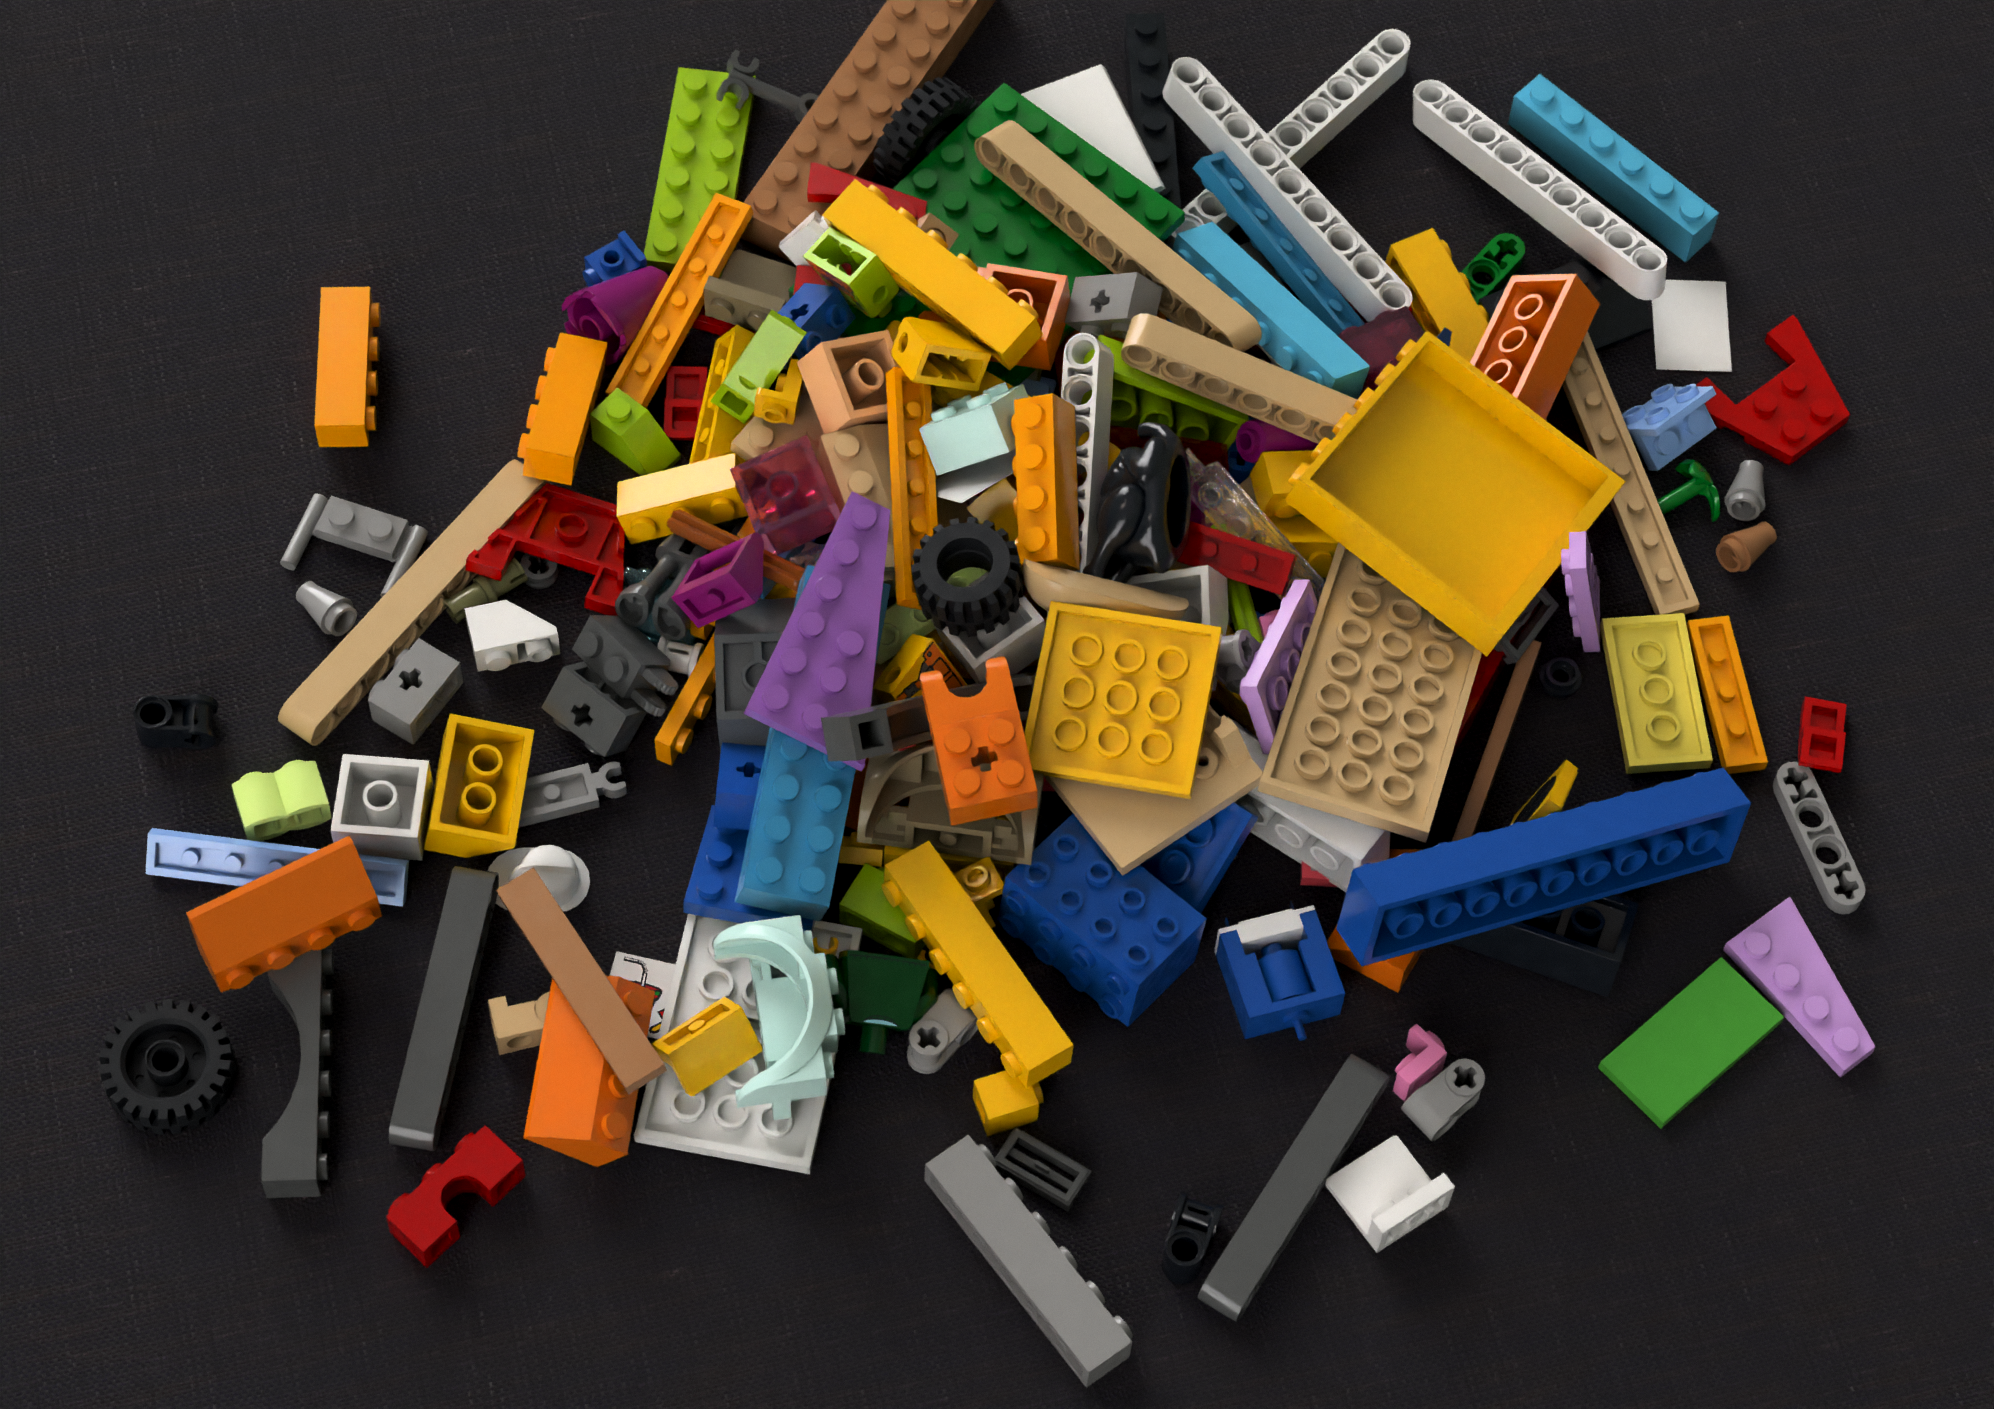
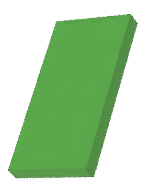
(1690, 1042)

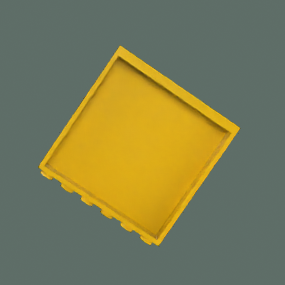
(1452, 490)

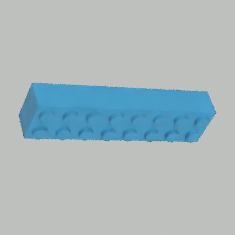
(797, 820)

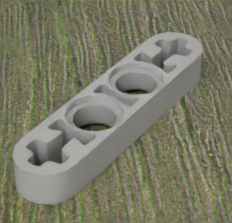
(1825, 835)

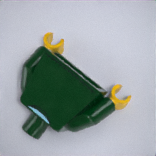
(880, 991)

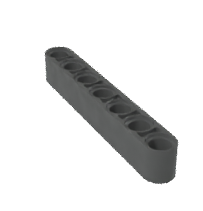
(444, 1009)
(1293, 1188)

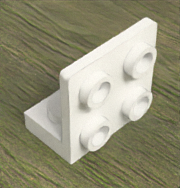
(1388, 1193)

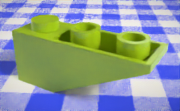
(758, 365)

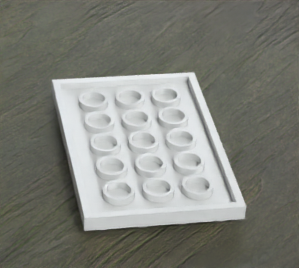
(710, 1120)

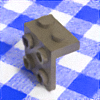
(748, 290)

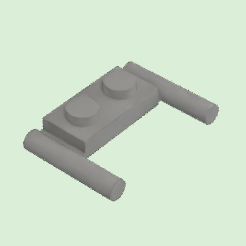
(360, 530)

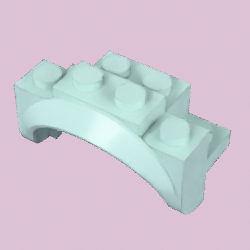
(793, 1011)

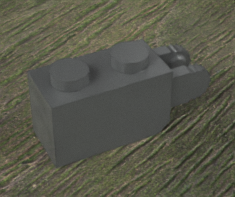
(626, 661)

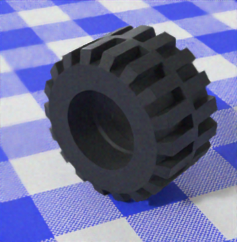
(960, 548)

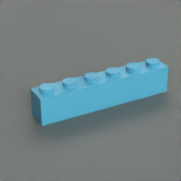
(1613, 168)
(1288, 328)

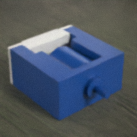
(1272, 981)

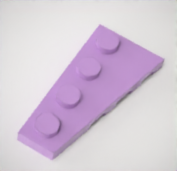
(1583, 590)
(1276, 661)
(1799, 982)

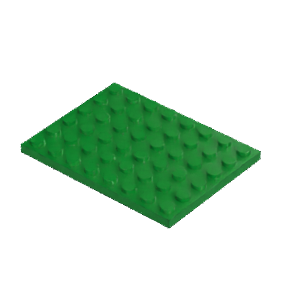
(1002, 226)

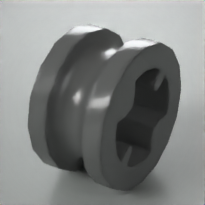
(538, 580)

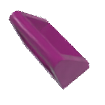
(715, 594)

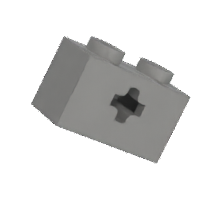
(1109, 303)
(415, 690)

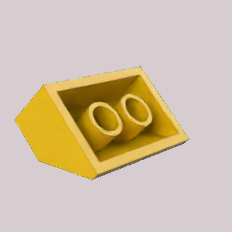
(478, 787)

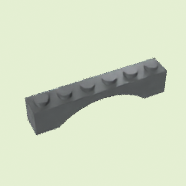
(900, 723)
(293, 1147)

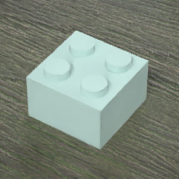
(972, 428)

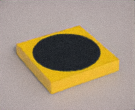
(1550, 795)

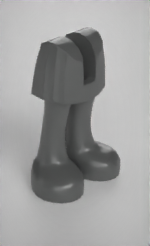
(637, 600)

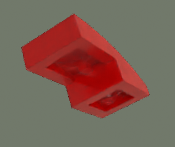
(683, 401)
(1822, 734)

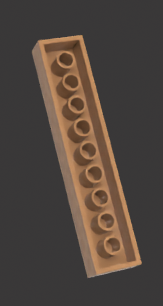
(893, 58)

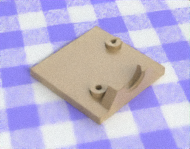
(1139, 824)

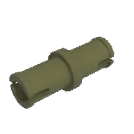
(484, 591)

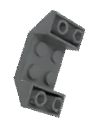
(741, 655)

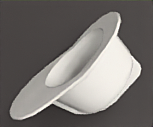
(558, 868)

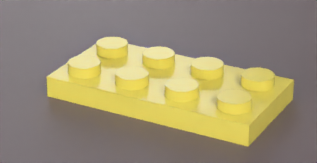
(1655, 693)

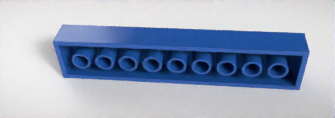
(1541, 866)

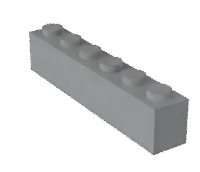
(1028, 1260)

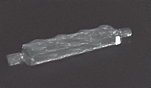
(1237, 514)

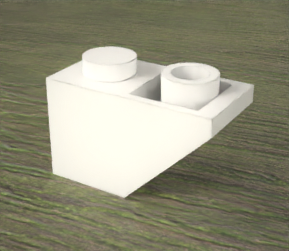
(803, 237)
(509, 635)

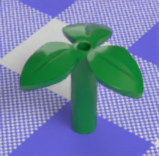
(1700, 484)

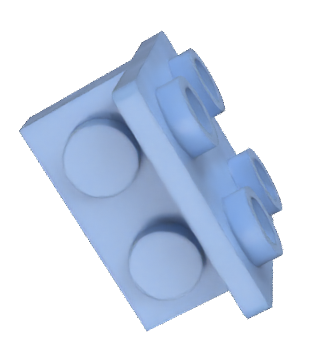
(1670, 422)

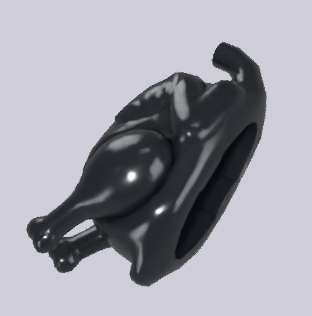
(1144, 506)

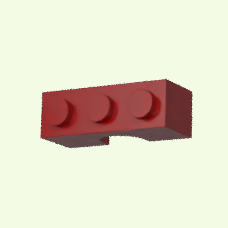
(478, 1166)

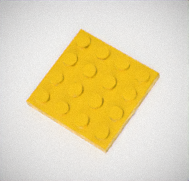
(1121, 699)

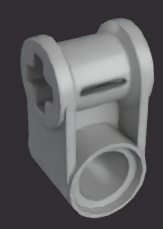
(1235, 658)
(940, 1034)
(1440, 1102)

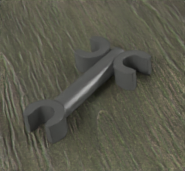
(741, 83)

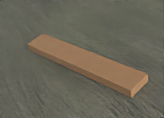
(1497, 743)
(581, 981)

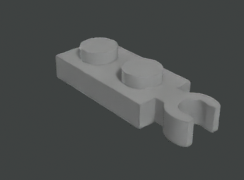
(568, 792)

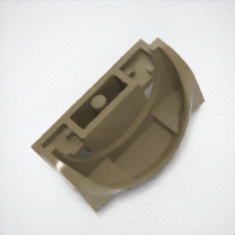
(926, 818)

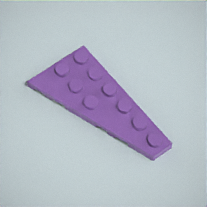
(831, 638)

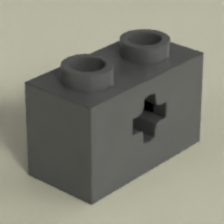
(593, 710)

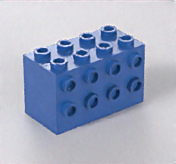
(1100, 929)

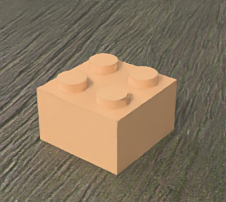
(849, 380)

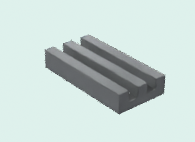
(1515, 651)
(1032, 1182)

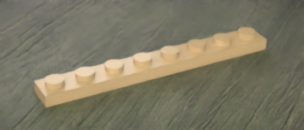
(1635, 502)

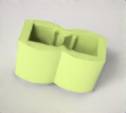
(281, 800)

